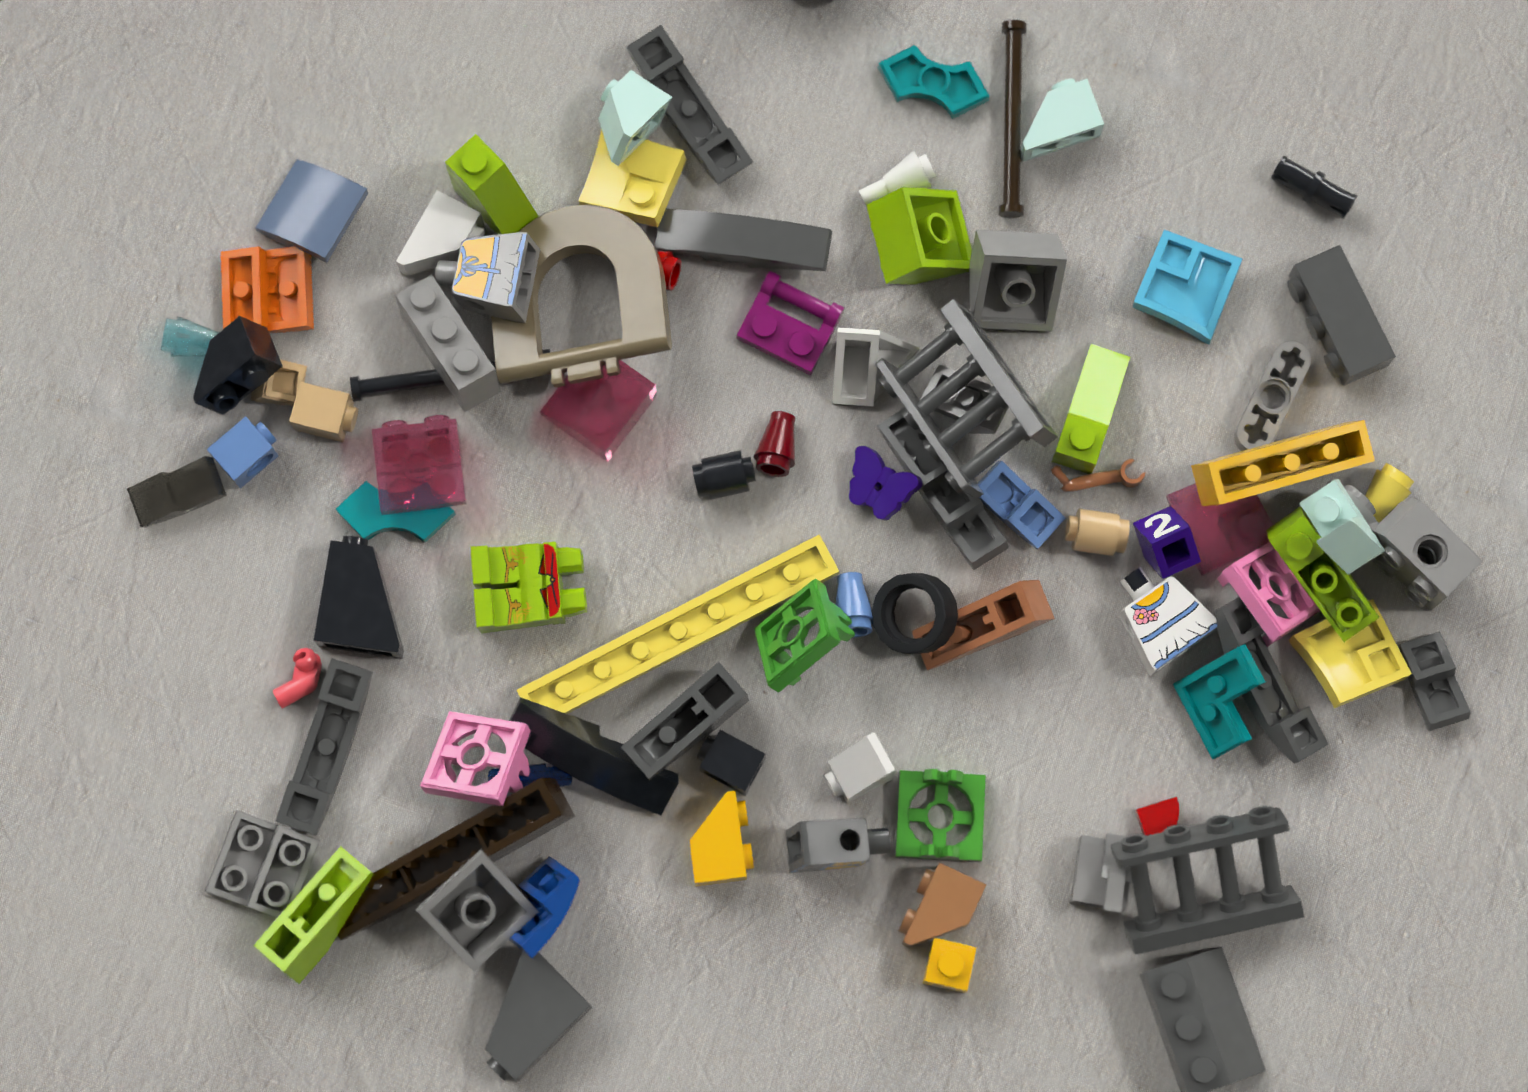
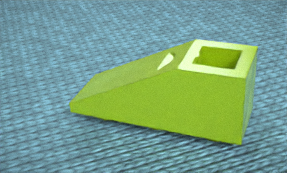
(1321, 576)

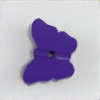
(870, 474)

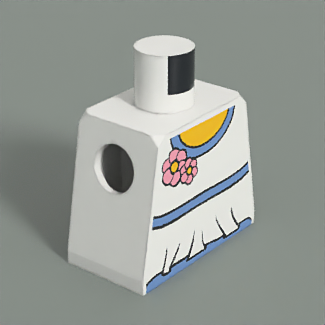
(1163, 619)

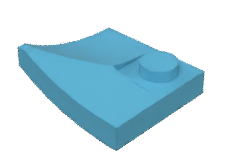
(1187, 285)

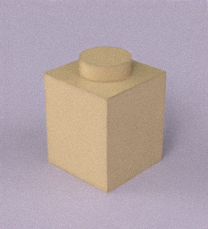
(323, 412)

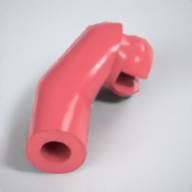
(304, 678)

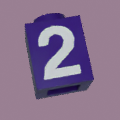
(1166, 542)

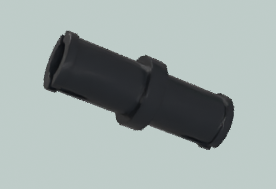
(1314, 187)

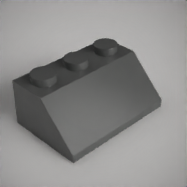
(1202, 1022)

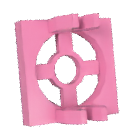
(1270, 566)
(440, 775)

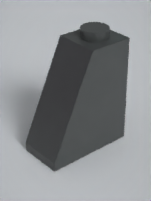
(533, 1017)

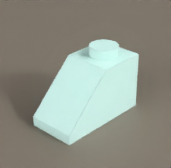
(630, 114)
(1064, 119)

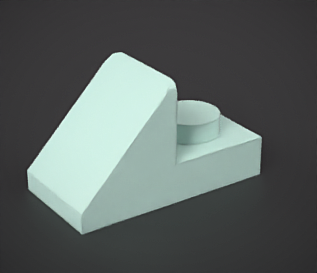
(1341, 527)

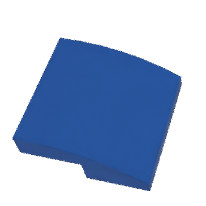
(551, 892)

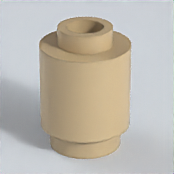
(1097, 532)

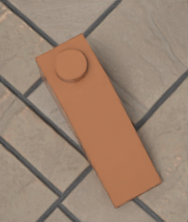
(991, 621)

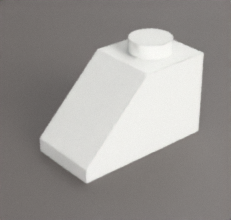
(439, 234)
(859, 769)

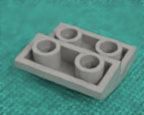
(261, 864)

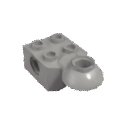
(1413, 531)

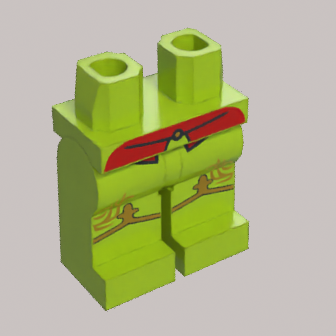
(525, 586)

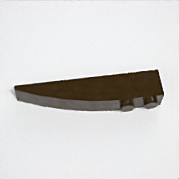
(423, 870)

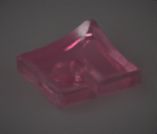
(1222, 530)

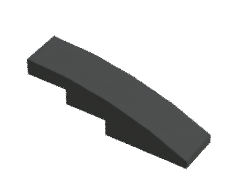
(744, 239)
(958, 514)

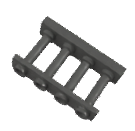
(1004, 393)
(1209, 920)

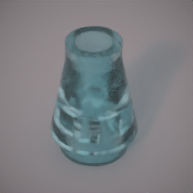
(186, 338)

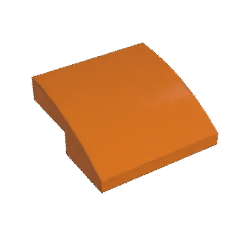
(268, 288)

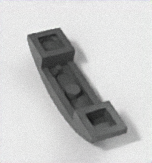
(689, 107)
(1271, 703)
(326, 747)

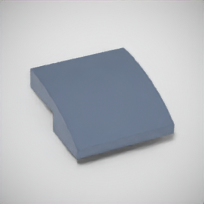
(312, 210)

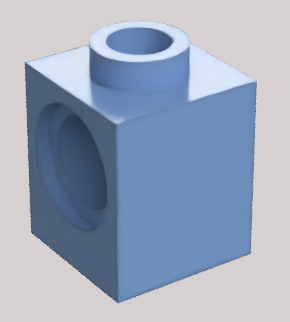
(244, 451)

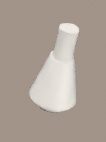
(910, 172)

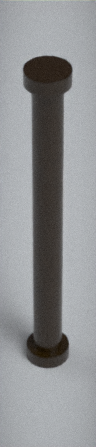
(1012, 119)

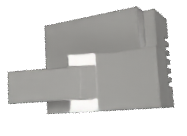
(1097, 876)

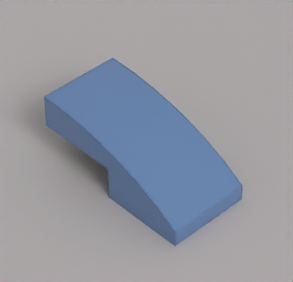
(1018, 505)

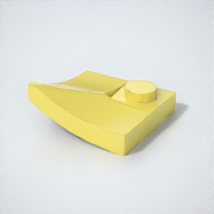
(638, 185)
(1354, 666)

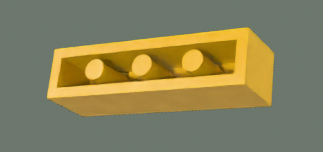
(1282, 463)

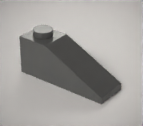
(686, 721)

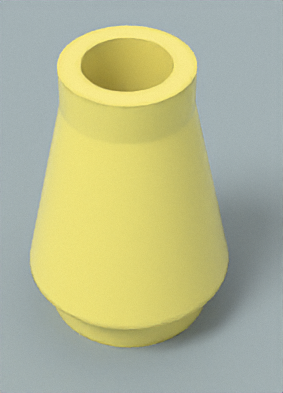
(1388, 490)

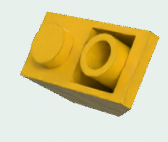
(718, 845)

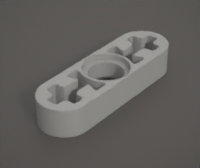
(1275, 366)

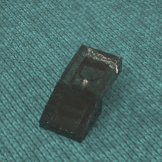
(176, 492)

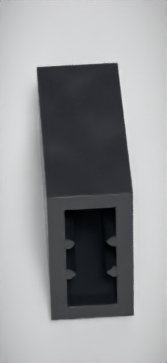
(355, 602)

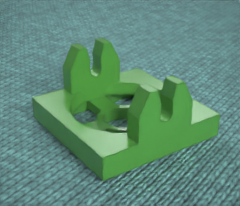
(773, 632)
(969, 784)

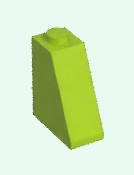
(489, 187)

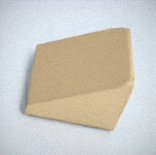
(282, 385)

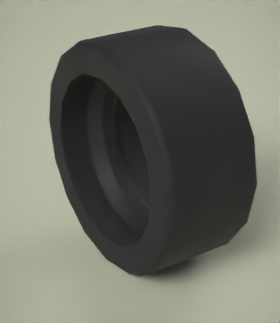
(884, 615)

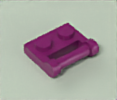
(784, 335)

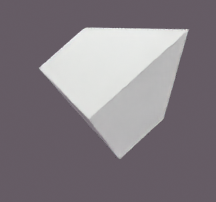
(855, 364)

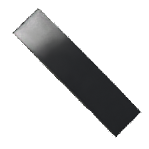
(591, 758)

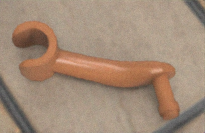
(1097, 479)

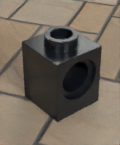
(730, 761)

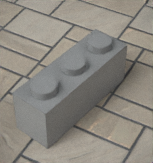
(448, 343)

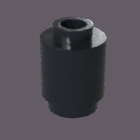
(723, 475)

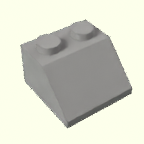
(1015, 279)
(477, 910)

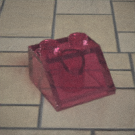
(602, 409)

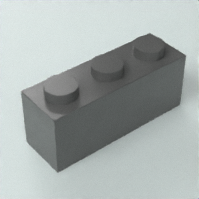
(1340, 316)

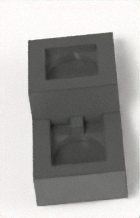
(1434, 681)

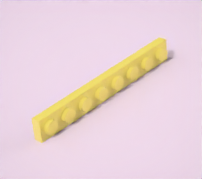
(682, 628)

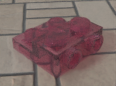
(419, 465)

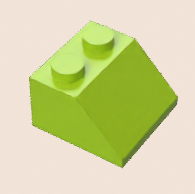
(920, 235)

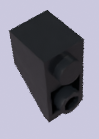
(235, 365)

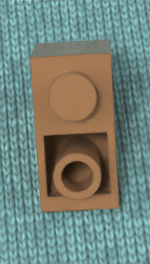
(945, 906)

